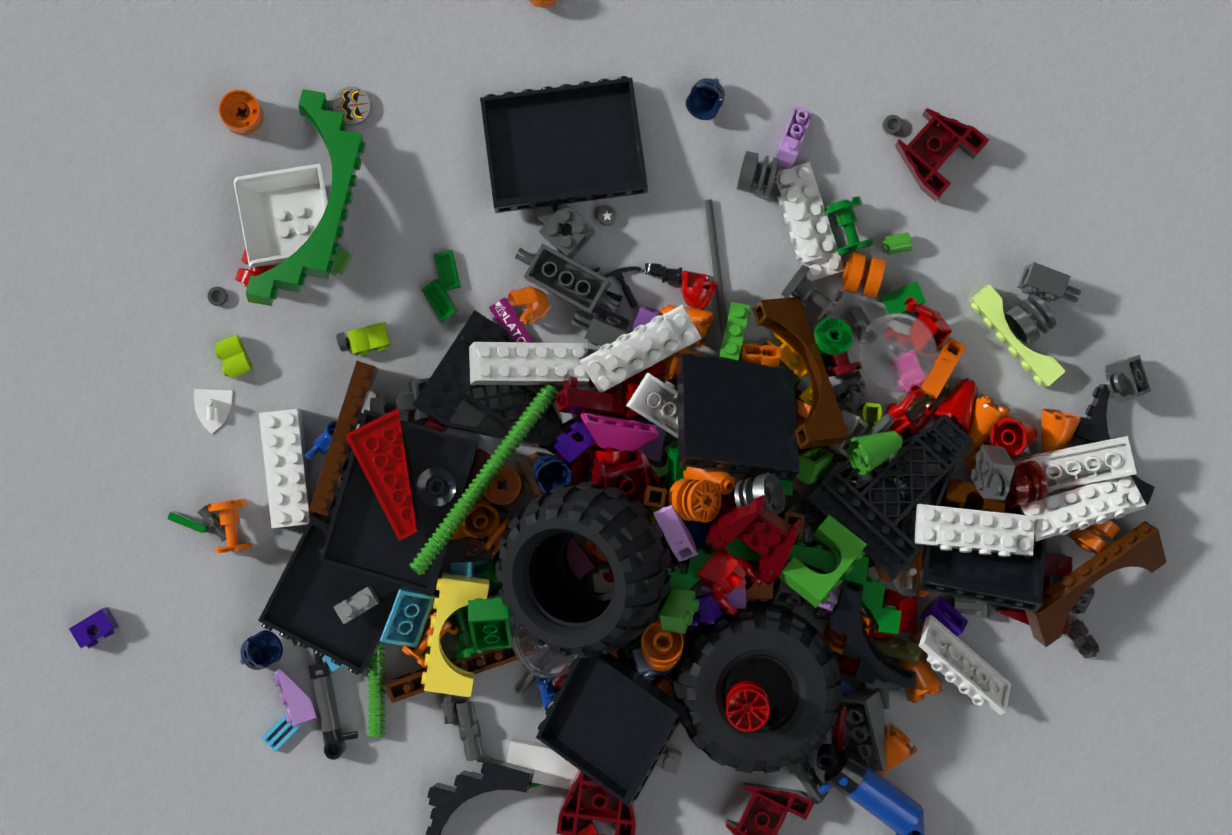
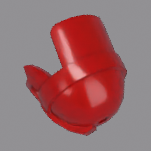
(697, 289)

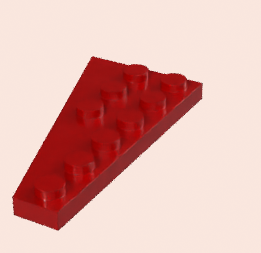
(383, 460)

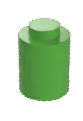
(897, 243)

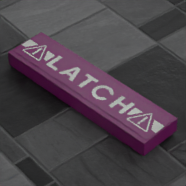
(509, 321)

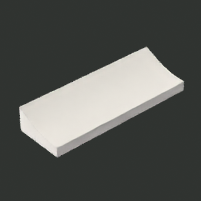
(548, 765)

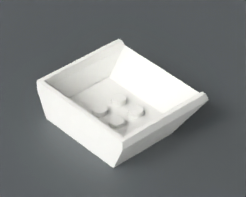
(279, 211)

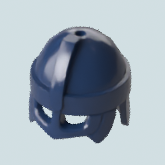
(705, 105)
(556, 475)
(261, 650)

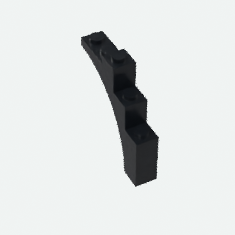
(1095, 429)
(857, 644)
(496, 776)

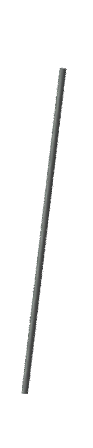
(716, 266)

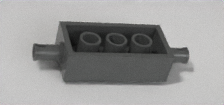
(567, 280)

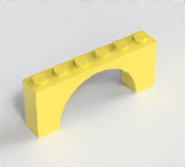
(441, 673)

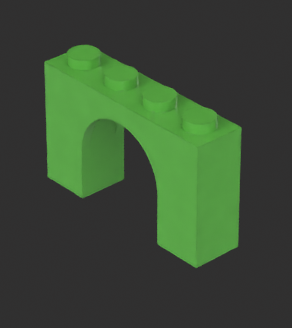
(816, 586)

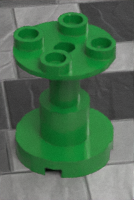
(846, 218)
(832, 338)
(464, 635)

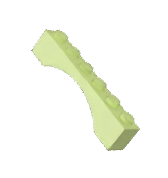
(990, 307)

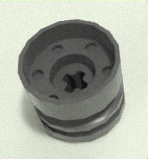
(757, 174)
(1031, 319)

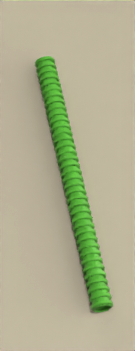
(483, 479)
(376, 693)

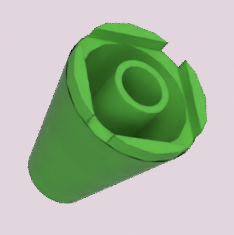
(871, 450)

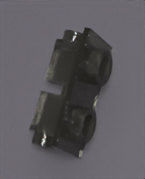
(1086, 645)

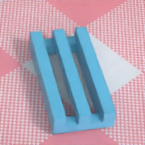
(270, 742)

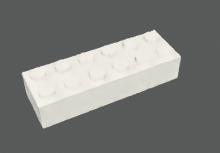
(526, 363)
(286, 467)

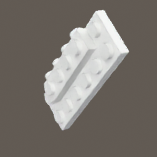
(808, 222)
(641, 348)
(657, 403)
(1085, 463)
(1084, 507)
(974, 530)
(964, 667)

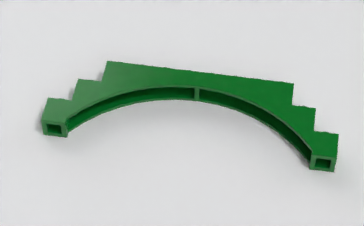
(317, 253)
(817, 558)

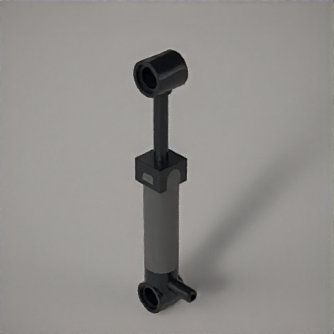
(327, 708)

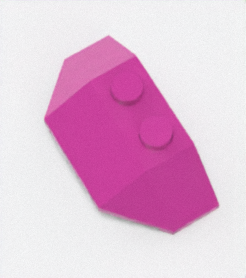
(618, 432)

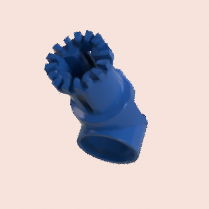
(545, 688)

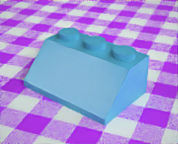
(408, 617)

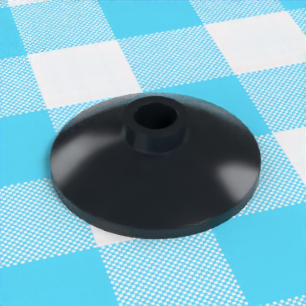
(428, 479)

